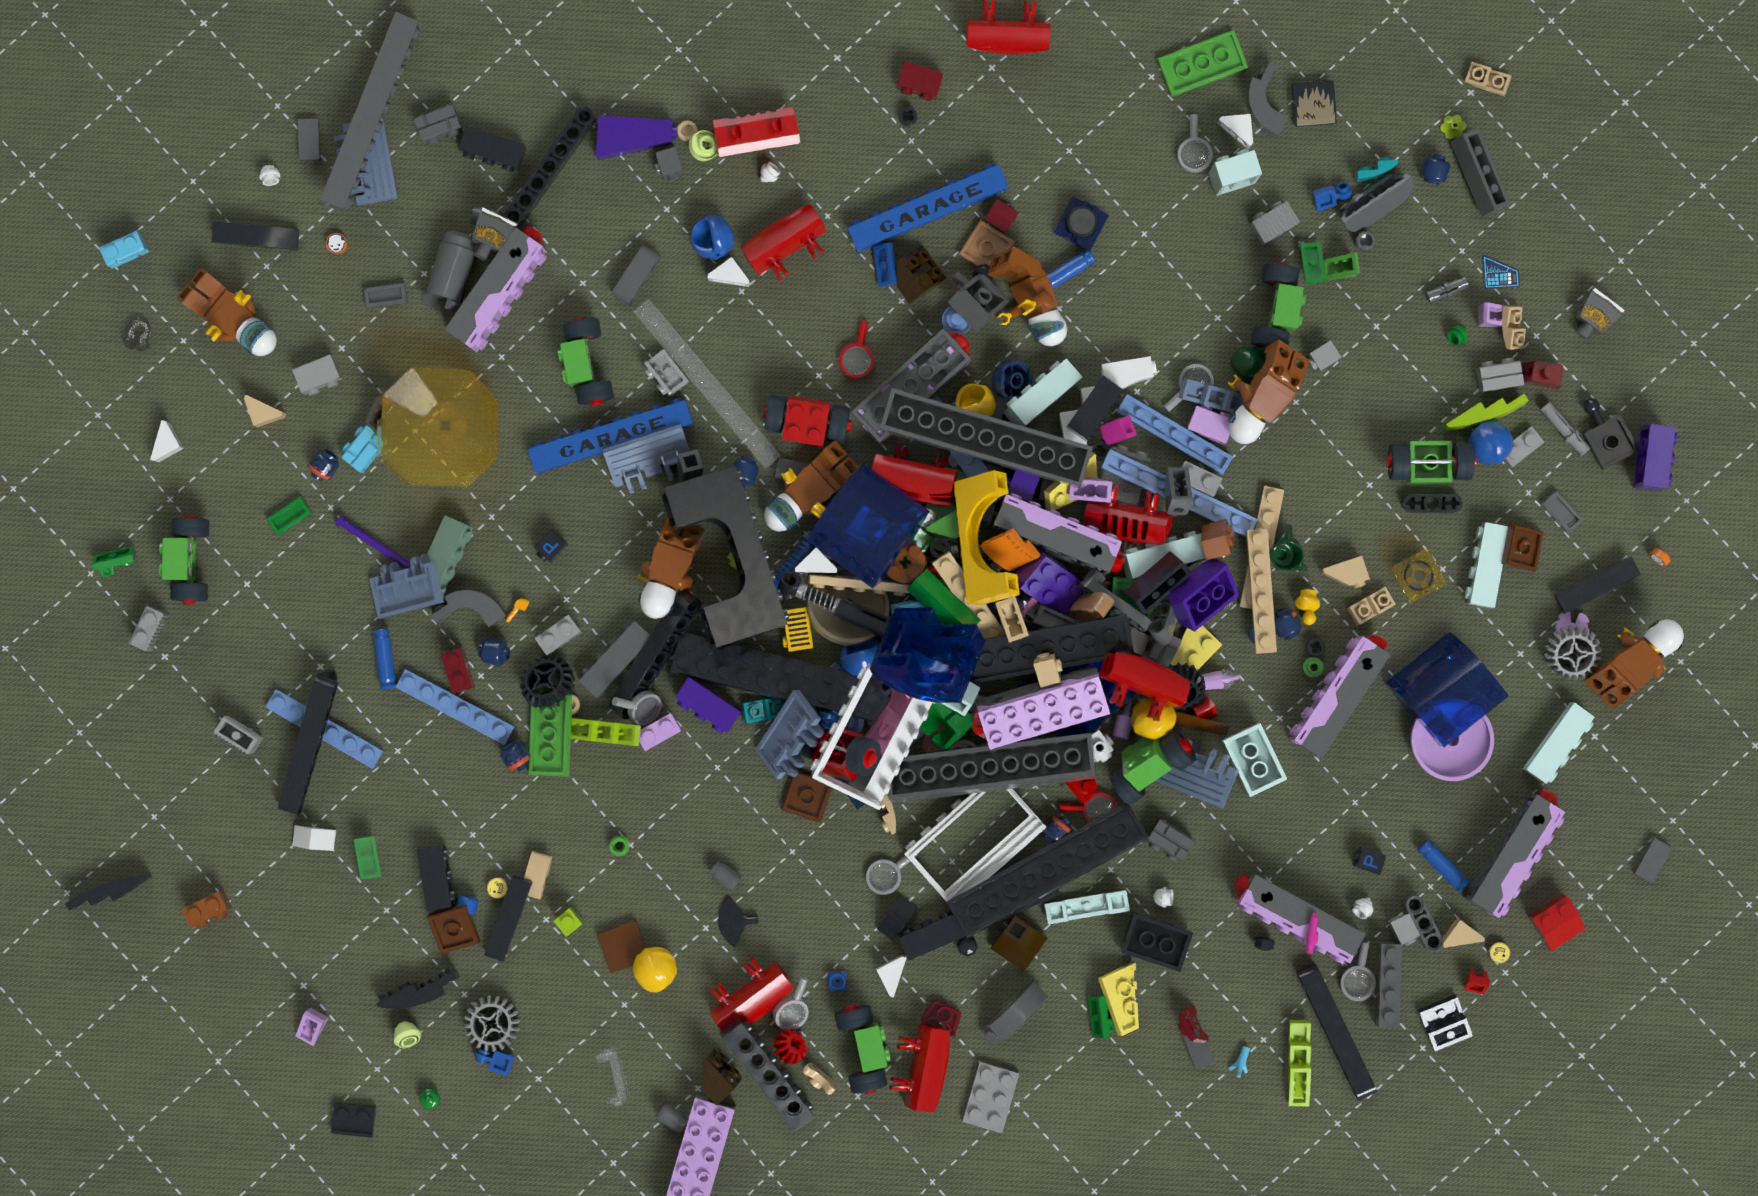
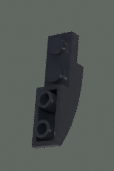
(410, 994)

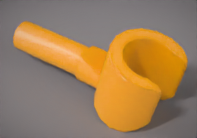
(521, 604)

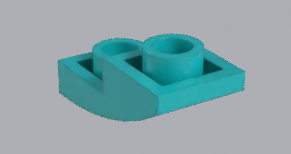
(1381, 167)
(761, 710)

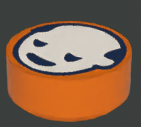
(336, 243)
(1660, 557)

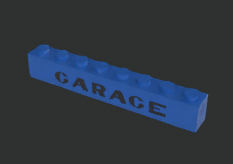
(927, 208)
(591, 442)

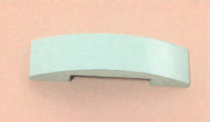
(1087, 906)

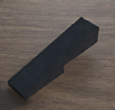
(1597, 584)

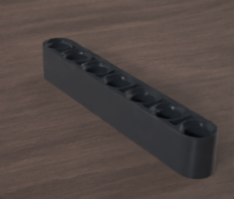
(550, 157)
(657, 650)
(308, 745)
(1336, 1032)

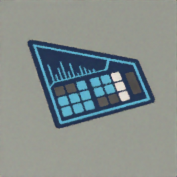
(1499, 274)

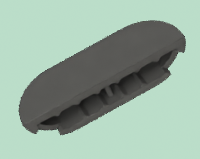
(1376, 201)

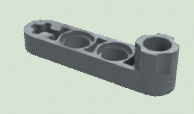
(1093, 583)

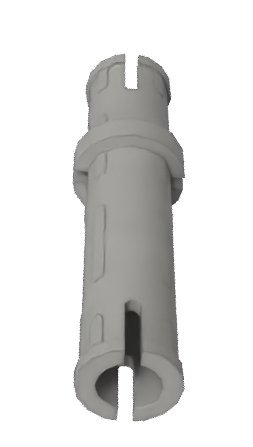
(1561, 424)

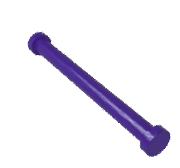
(372, 542)

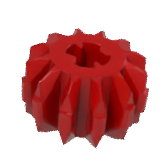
(790, 1046)

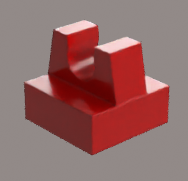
(1206, 710)
(1476, 983)

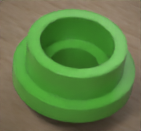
(1306, 667)
(612, 845)

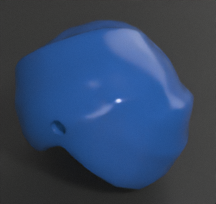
(712, 237)
(1491, 442)
(858, 656)

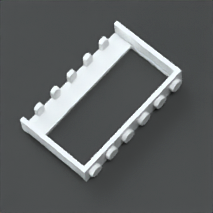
(892, 757)
(992, 860)

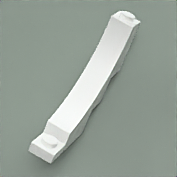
(1122, 374)

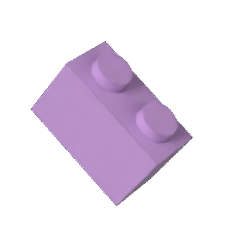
(1209, 424)
(659, 731)

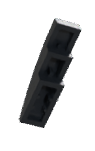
(255, 236)
(114, 889)
(508, 918)

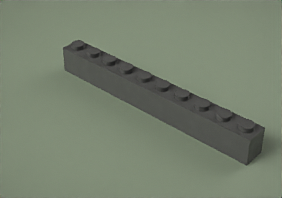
(369, 112)

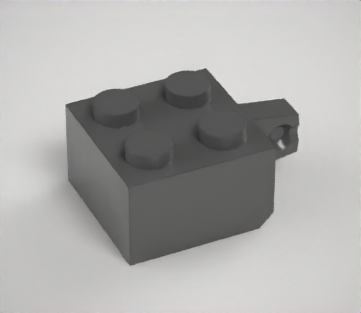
(976, 299)

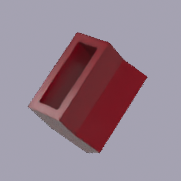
(1001, 216)

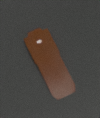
(1201, 724)

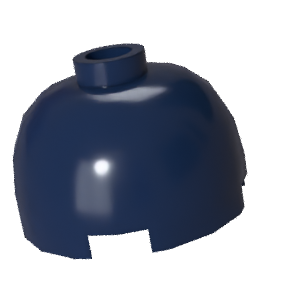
(1011, 378)

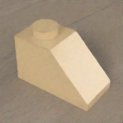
(1348, 572)

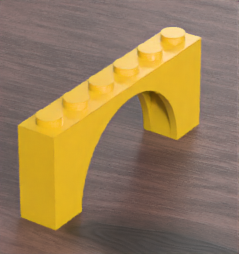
(972, 500)

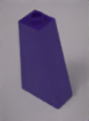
(630, 135)

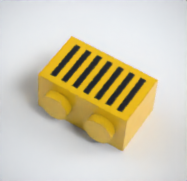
(798, 630)

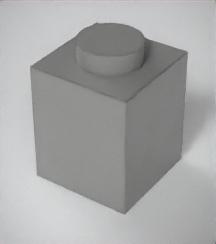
(1323, 357)
(1404, 929)

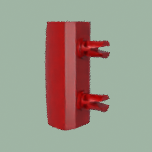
(1008, 36)
(756, 132)
(784, 238)
(918, 480)
(1129, 521)
(1145, 678)
(753, 998)
(927, 1067)

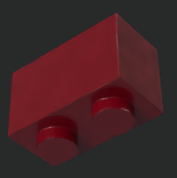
(919, 81)
(458, 670)

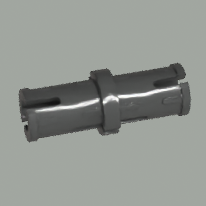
(1447, 289)

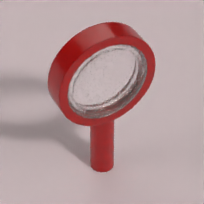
(857, 359)
(1095, 807)

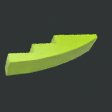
(1479, 414)
(605, 732)
(1299, 1063)

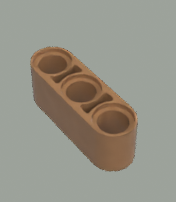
(1091, 606)

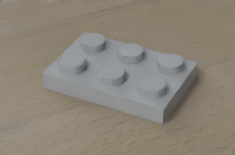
(990, 1097)

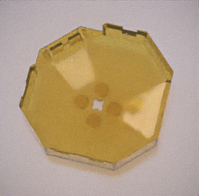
(411, 432)

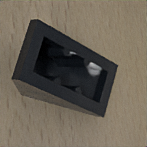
(897, 917)

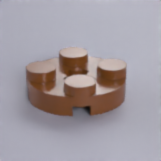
(914, 570)

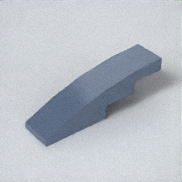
(1210, 395)

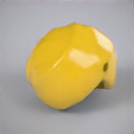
(976, 399)
(1147, 727)
(654, 969)

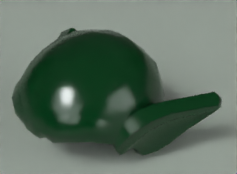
(1247, 362)
(1287, 552)

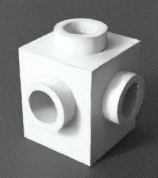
(1105, 742)

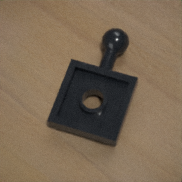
(1597, 437)

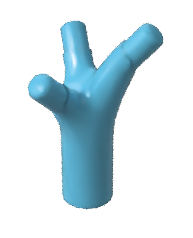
(1241, 1062)

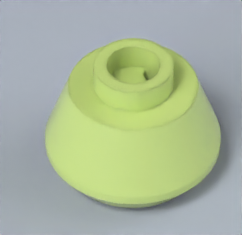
(406, 1035)

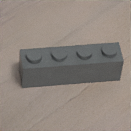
(1480, 172)
(615, 659)
(1388, 984)

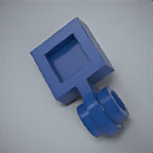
(1327, 196)
(500, 1061)

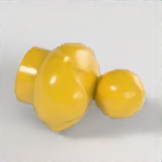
(1308, 602)

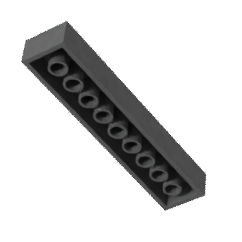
(986, 438)
(994, 769)

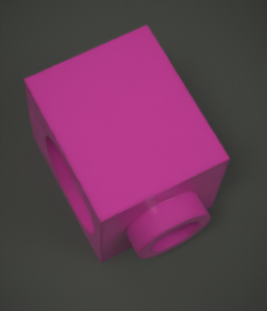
(1118, 430)

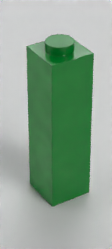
(947, 606)

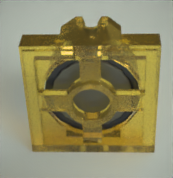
(1418, 576)

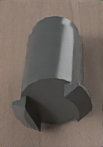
(450, 271)

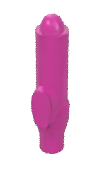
(1312, 937)

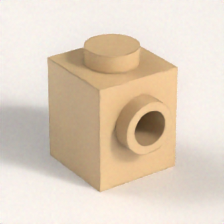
(1048, 669)

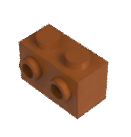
(1217, 539)
(207, 908)

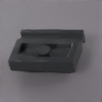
(353, 1119)

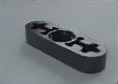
(1447, 508)

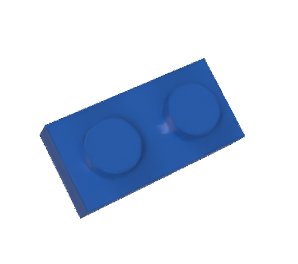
(885, 264)

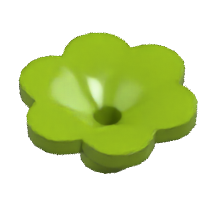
(1448, 128)

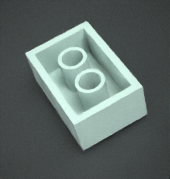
(1235, 172)
(1254, 758)

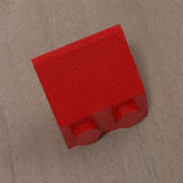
(1557, 922)

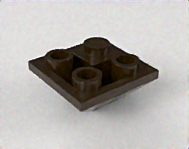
(917, 274)
(1019, 943)
(719, 1077)

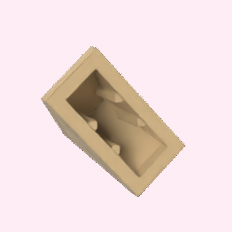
(262, 413)
(1011, 619)
(1460, 934)

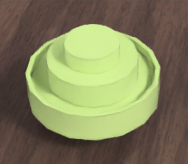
(703, 145)

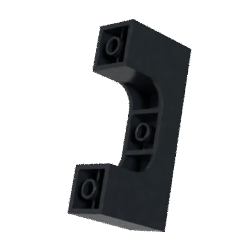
(722, 501)

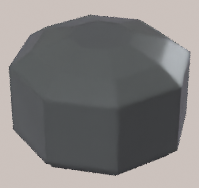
(1365, 240)

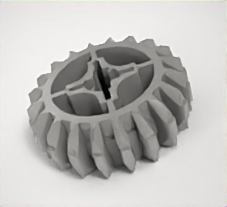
(1589, 652)
(499, 1028)

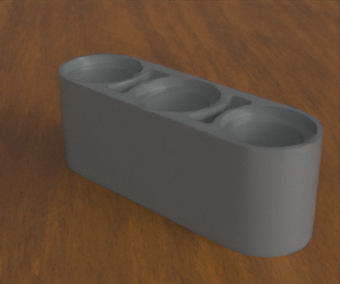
(636, 275)
(1162, 622)
(1431, 928)

